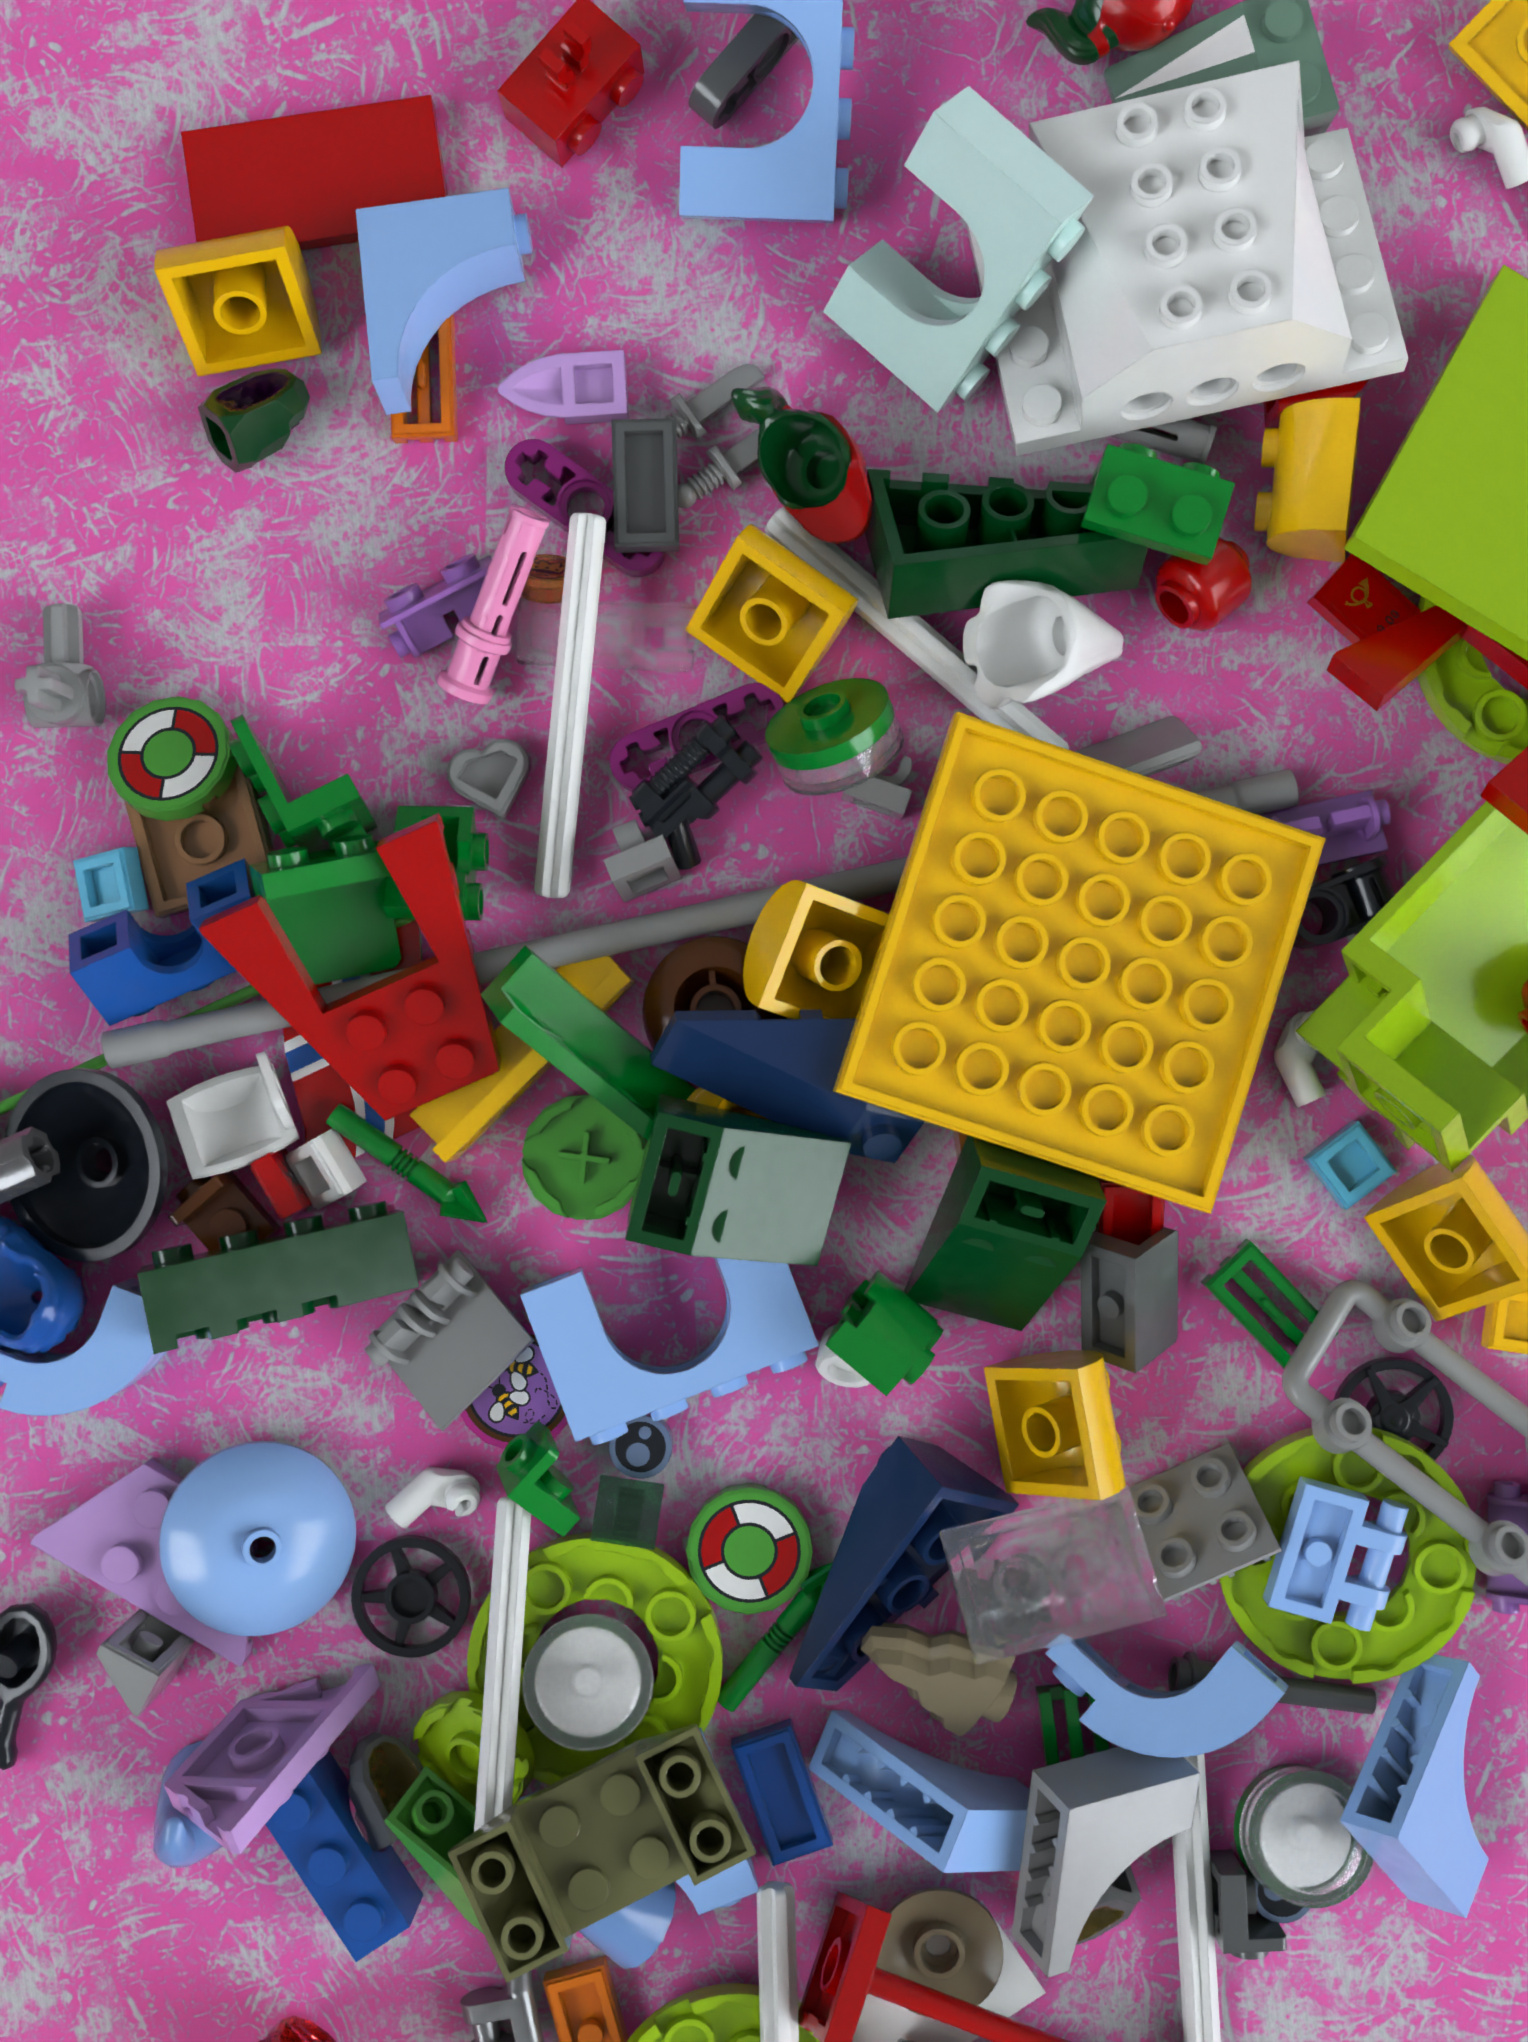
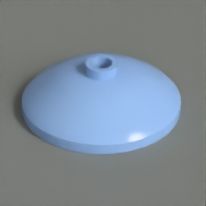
(249, 1495)

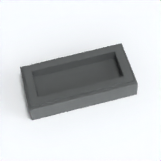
(645, 485)

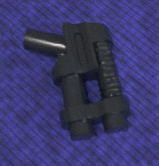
(674, 800)

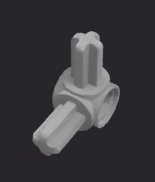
(63, 687)

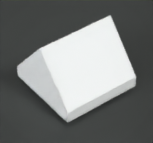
(325, 1169)

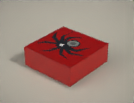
(280, 1184)

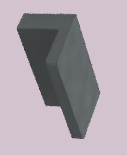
(1130, 1298)

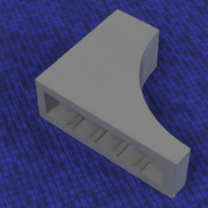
(1083, 1831)

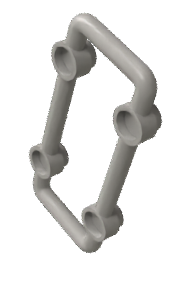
(1346, 1425)

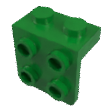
(1158, 502)
(310, 820)
(332, 907)

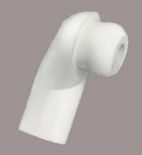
(1496, 135)

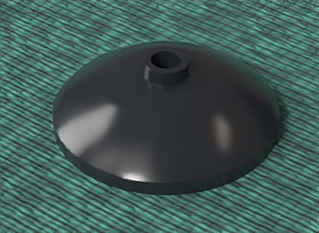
(94, 1203)

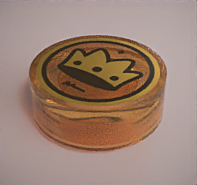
(545, 579)

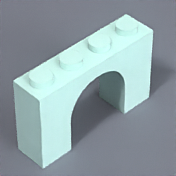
(1022, 218)

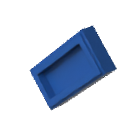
(781, 1792)

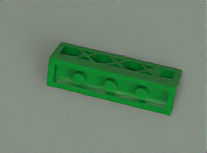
(581, 1040)

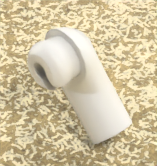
(1295, 1062)
(436, 1488)

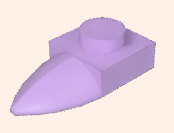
(572, 387)

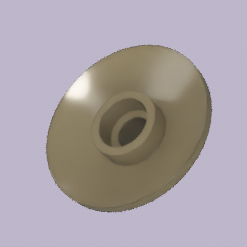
(975, 1950)

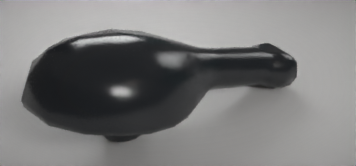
(26, 1660)

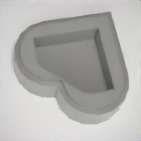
(490, 776)

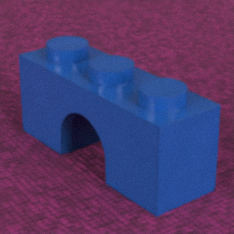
(134, 971)
(360, 1891)

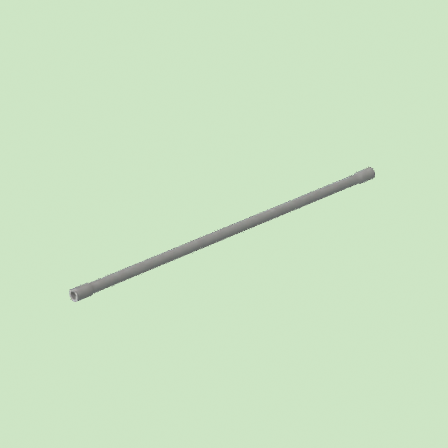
(162, 1038)

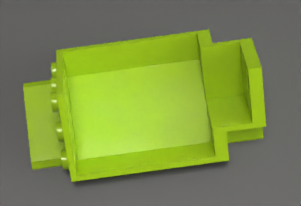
(1436, 997)

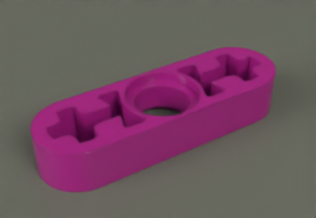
(538, 494)
(648, 743)

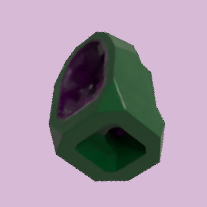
(253, 416)

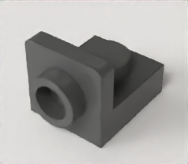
(1237, 1922)

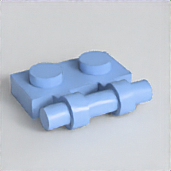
(1318, 1550)

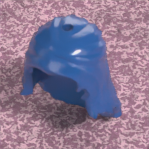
(31, 1268)

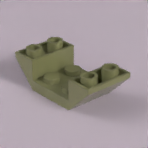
(598, 1846)

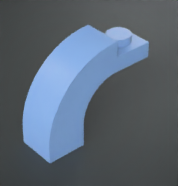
(105, 1365)
(1174, 1722)

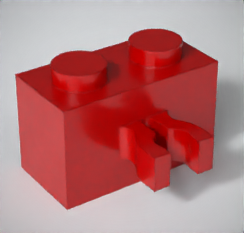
(573, 82)

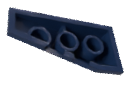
(781, 1073)
(891, 1554)

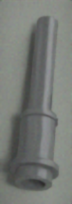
(1190, 1670)

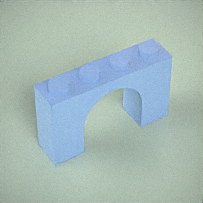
(797, 173)
(607, 1388)

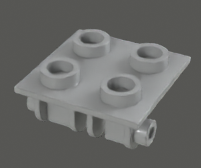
(449, 1340)
(1201, 1522)

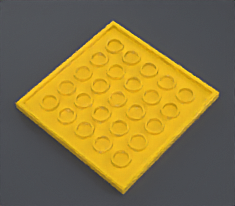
(1080, 964)

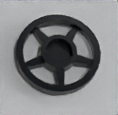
(1400, 1412)
(411, 1596)

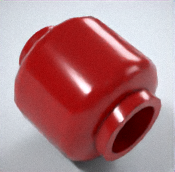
(1200, 594)

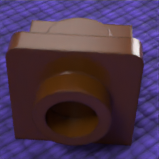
(221, 1208)

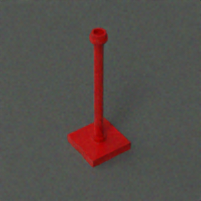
(848, 1972)

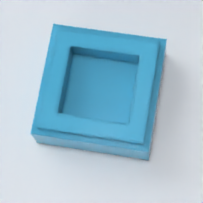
(110, 883)
(1349, 1164)

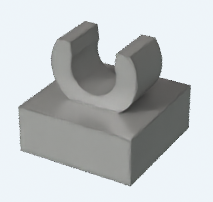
(883, 792)
(641, 863)

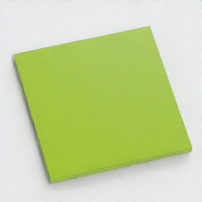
(1457, 489)

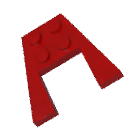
(1397, 655)
(403, 1034)

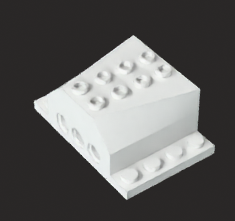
(1208, 268)

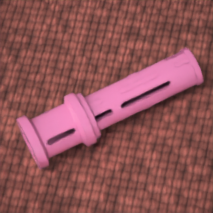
(485, 633)

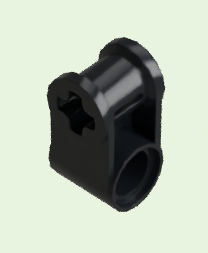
(1348, 901)

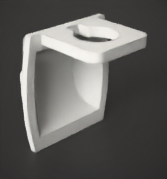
(232, 1119)

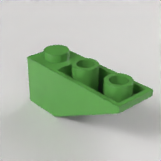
(429, 1823)

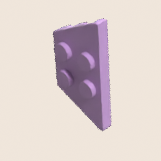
(117, 1546)
(263, 1754)

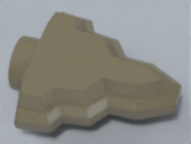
(943, 1674)

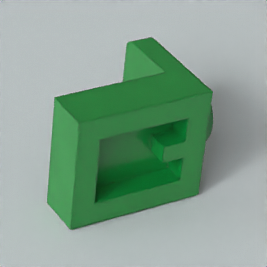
(535, 1482)

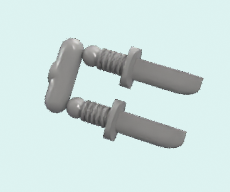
(699, 409)

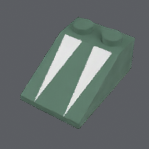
(1233, 43)

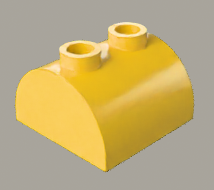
(241, 300)
(1311, 479)
(771, 613)
(811, 952)
(1453, 1238)
(1056, 1425)

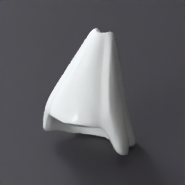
(1033, 642)

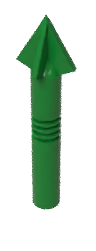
(454, 1199)
(774, 1640)

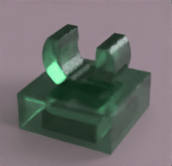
(627, 1512)

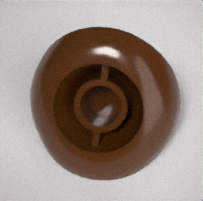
(697, 977)

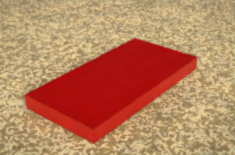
(313, 170)

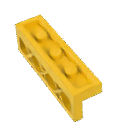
(467, 1113)

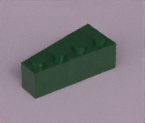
(948, 542)
(275, 1276)

